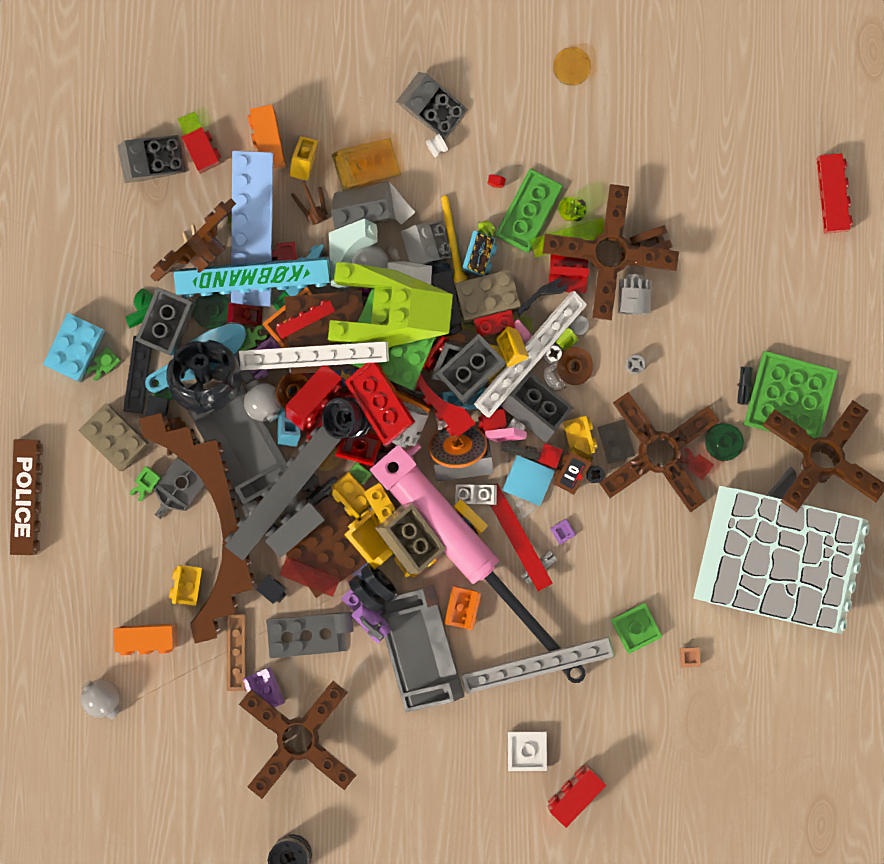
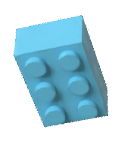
(74, 347)

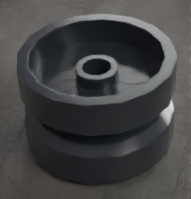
(372, 588)

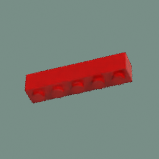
(304, 319)

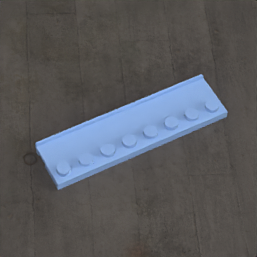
(252, 217)

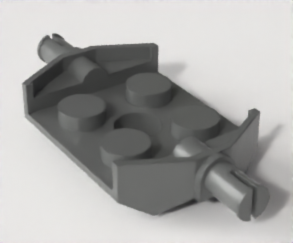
(170, 494)

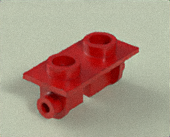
(494, 323)

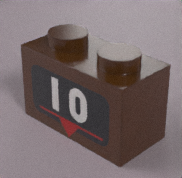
(573, 470)

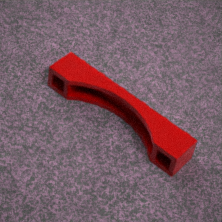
(456, 417)

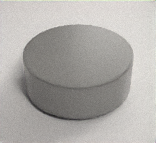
(579, 325)

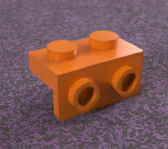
(463, 608)

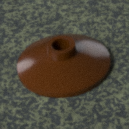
(582, 366)
(292, 381)

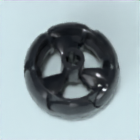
(197, 356)

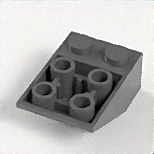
(431, 104)
(150, 158)

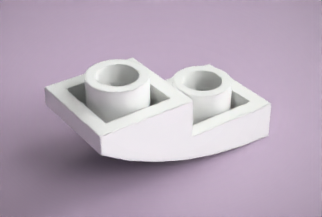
(401, 207)
(476, 494)

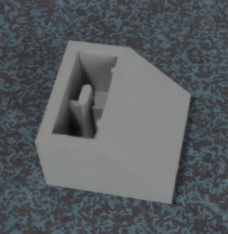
(426, 243)

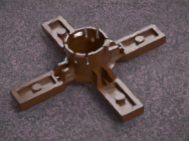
(198, 245)
(631, 255)
(832, 447)
(642, 464)
(283, 756)

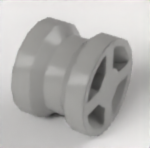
(637, 365)

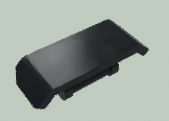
(443, 279)

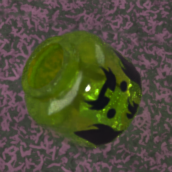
(572, 209)

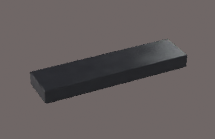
(137, 376)

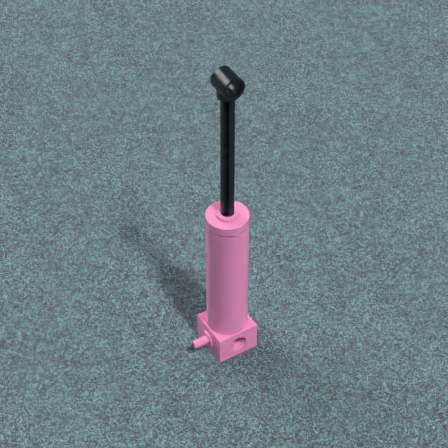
(459, 539)

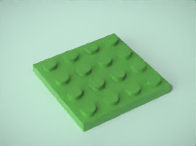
(405, 359)
(793, 389)

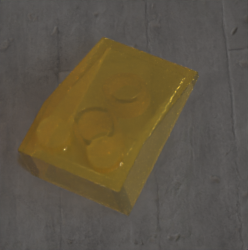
(366, 164)

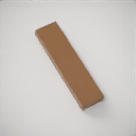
(236, 652)

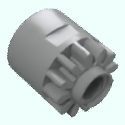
(634, 295)
(412, 434)

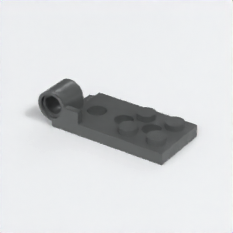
(336, 622)

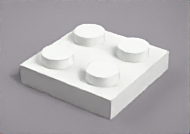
(527, 751)

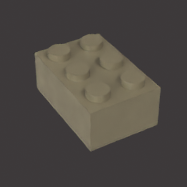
(487, 295)
(113, 437)
(410, 538)

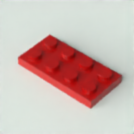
(379, 402)

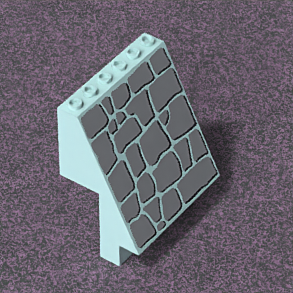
(780, 560)

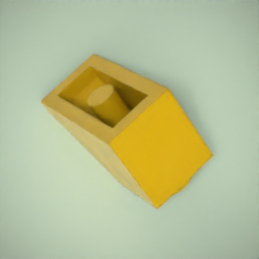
(303, 158)

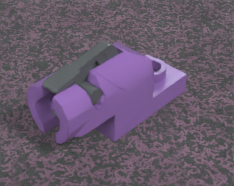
(369, 620)

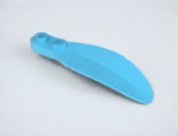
(230, 335)

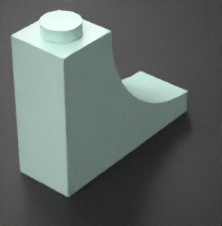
(347, 241)

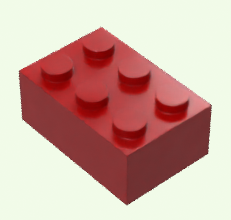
(313, 397)
(575, 795)

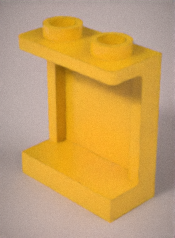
(368, 540)

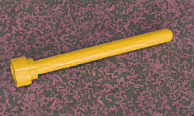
(459, 275)

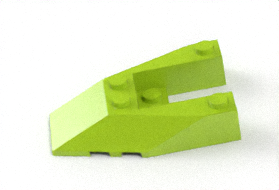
(401, 311)

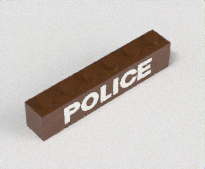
(25, 497)

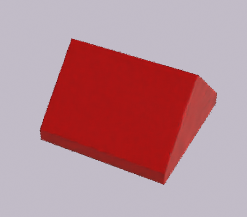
(360, 449)

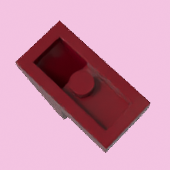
(244, 314)

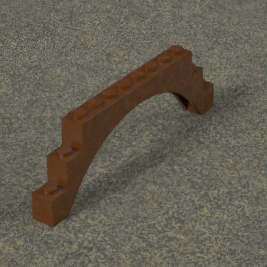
(207, 464)

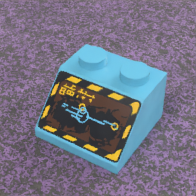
(479, 254)

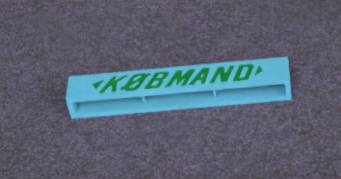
(253, 276)

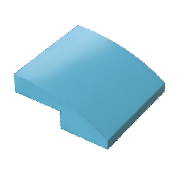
(528, 480)

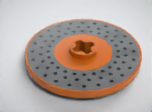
(459, 451)

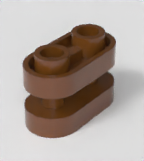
(650, 234)

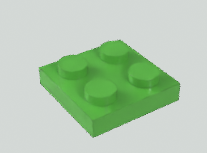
(636, 628)

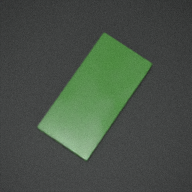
(528, 210)

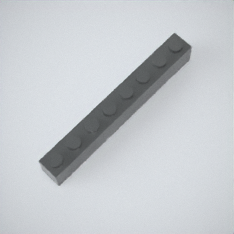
(281, 494)

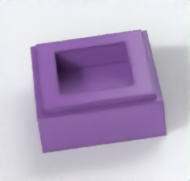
(563, 531)

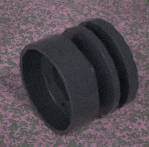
(345, 419)
(290, 843)

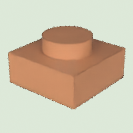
(690, 657)

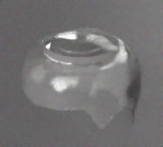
(552, 377)

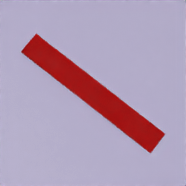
(520, 542)

